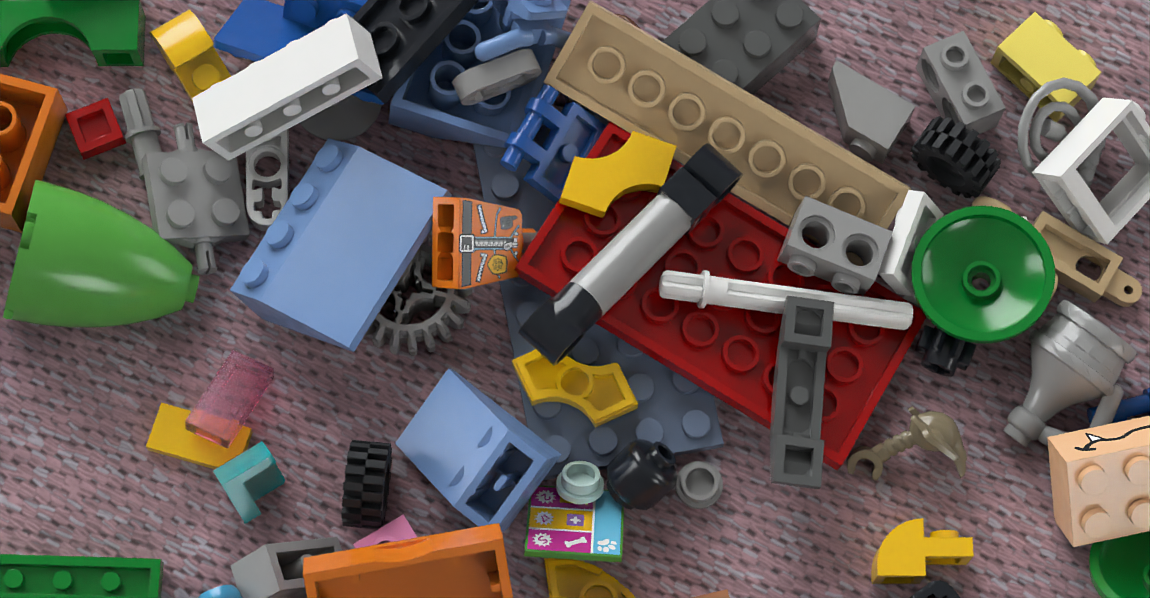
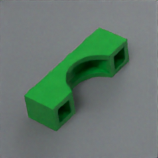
(107, 27)

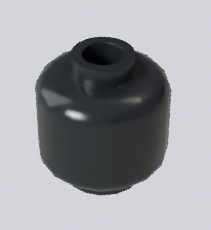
(641, 474)

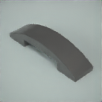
(799, 392)

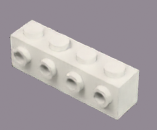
(287, 87)

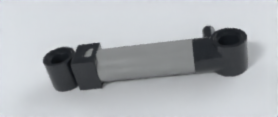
(673, 213)

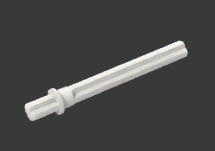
(771, 298)

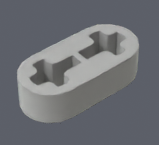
(496, 77)

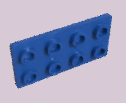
(265, 27)

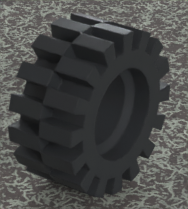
(955, 157)
(366, 484)

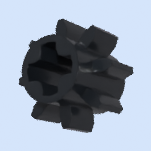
(943, 352)

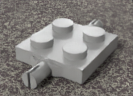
(195, 198)

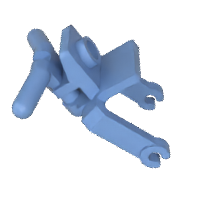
(527, 27)

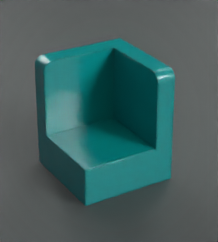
(249, 479)

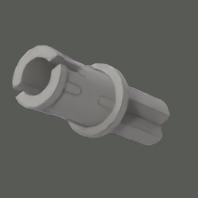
(140, 125)

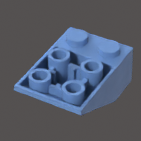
(476, 452)

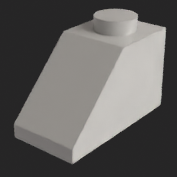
(867, 113)
(278, 568)

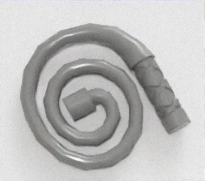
(1052, 129)

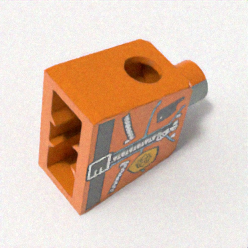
(475, 242)

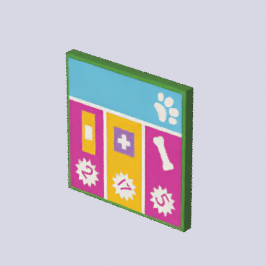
(573, 530)

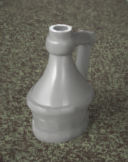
(1070, 364)

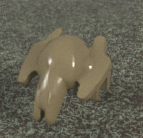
(928, 430)

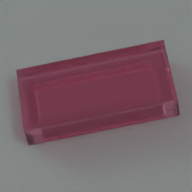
(229, 399)

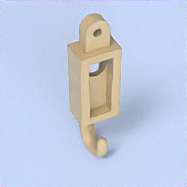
(1068, 247)

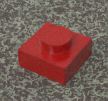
(95, 128)

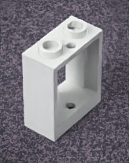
(1069, 191)

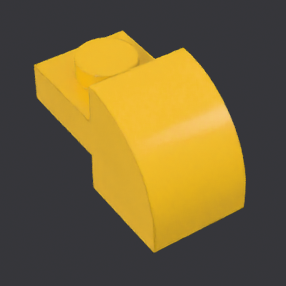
(190, 53)
(907, 552)

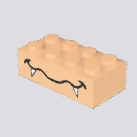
(1101, 481)

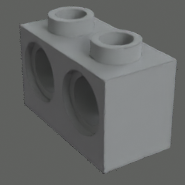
(960, 83)
(837, 234)

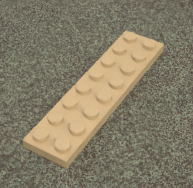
(678, 101)

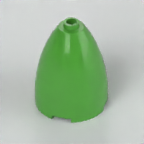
(93, 265)

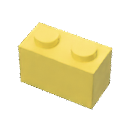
(1040, 55)

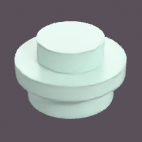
(580, 482)

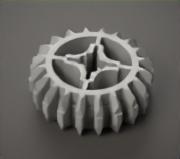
(426, 298)

